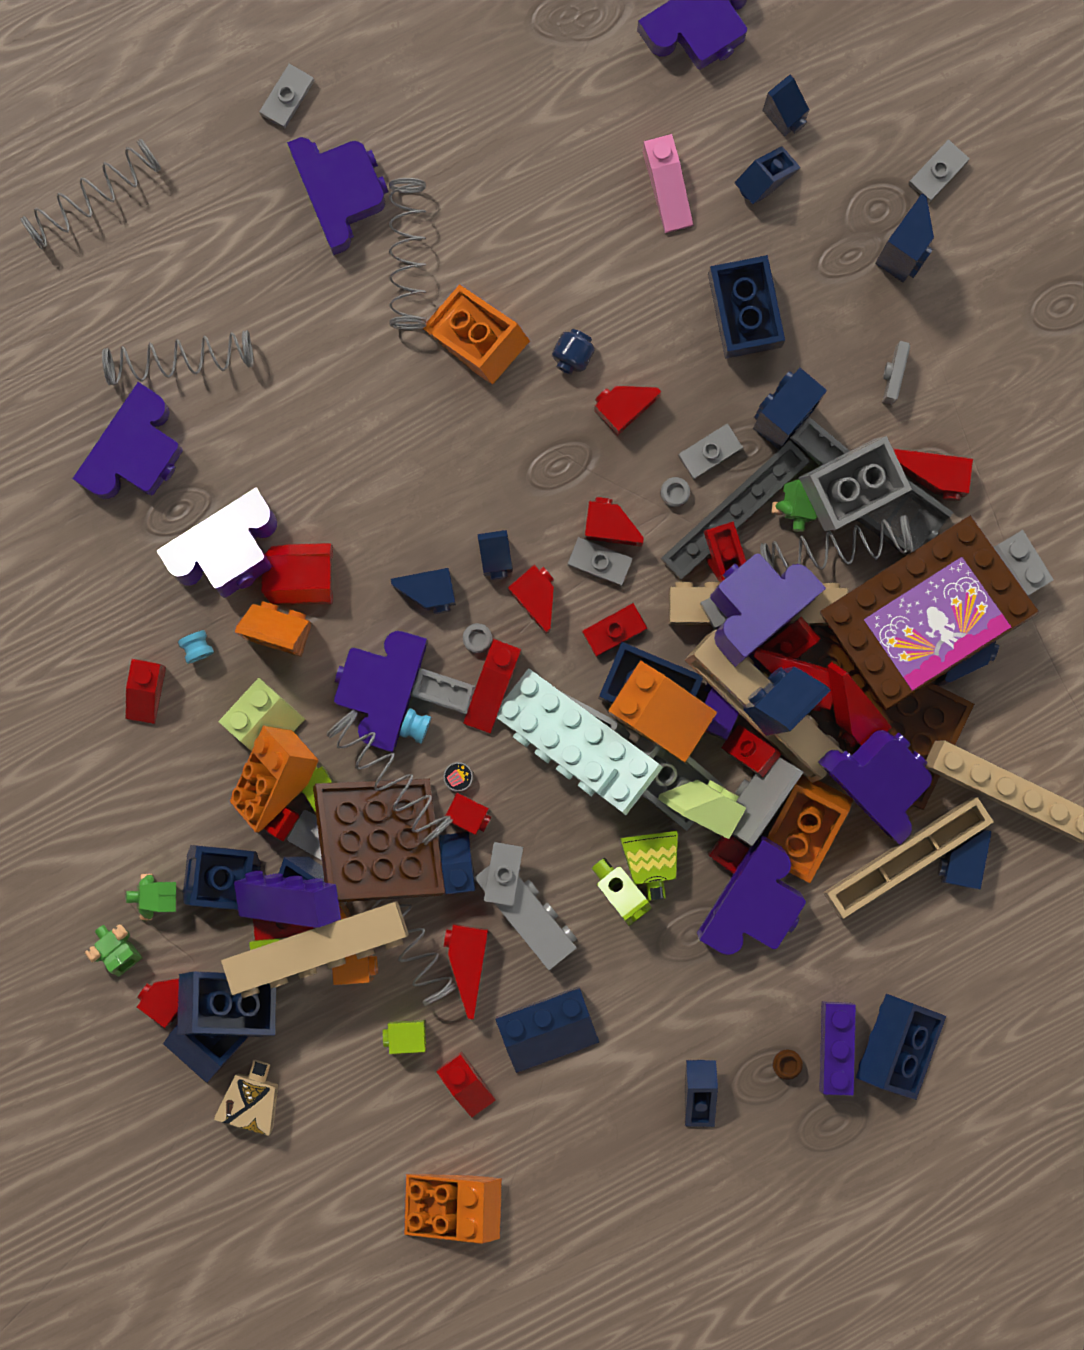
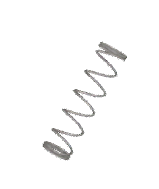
(153, 165)
(421, 321)
(108, 365)
(765, 552)
(348, 719)
(448, 988)

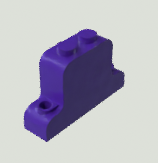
(339, 186)
(882, 780)

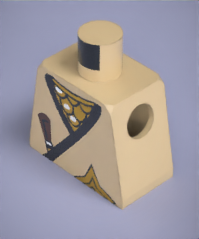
(250, 1101)

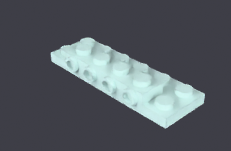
(577, 742)

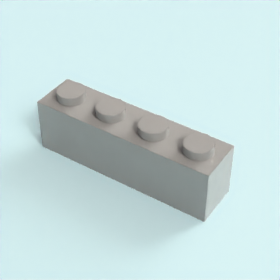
(535, 922)

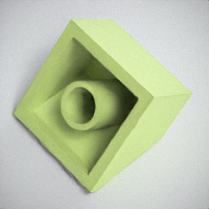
(259, 708)
(706, 805)

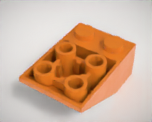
(272, 776)
(453, 1207)

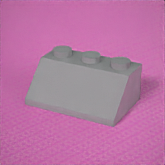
(763, 798)

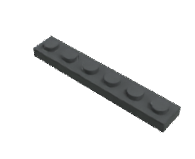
(737, 507)

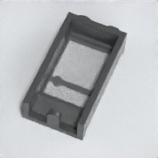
(923, 514)

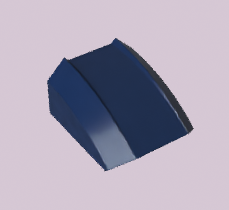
(212, 875)

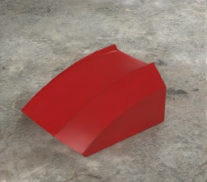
(299, 574)

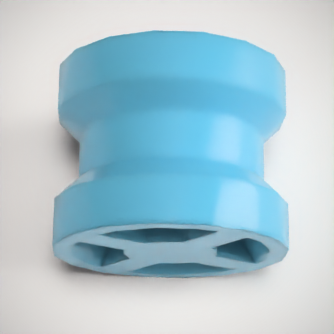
(195, 646)
(415, 726)

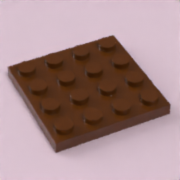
(371, 846)

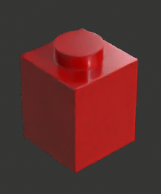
(468, 814)

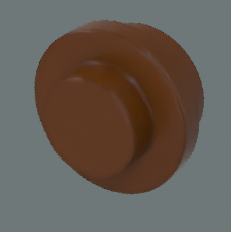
(787, 1064)

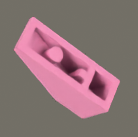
(667, 183)

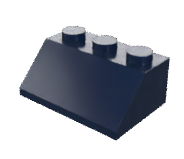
(909, 243)
(547, 1029)
(900, 1047)

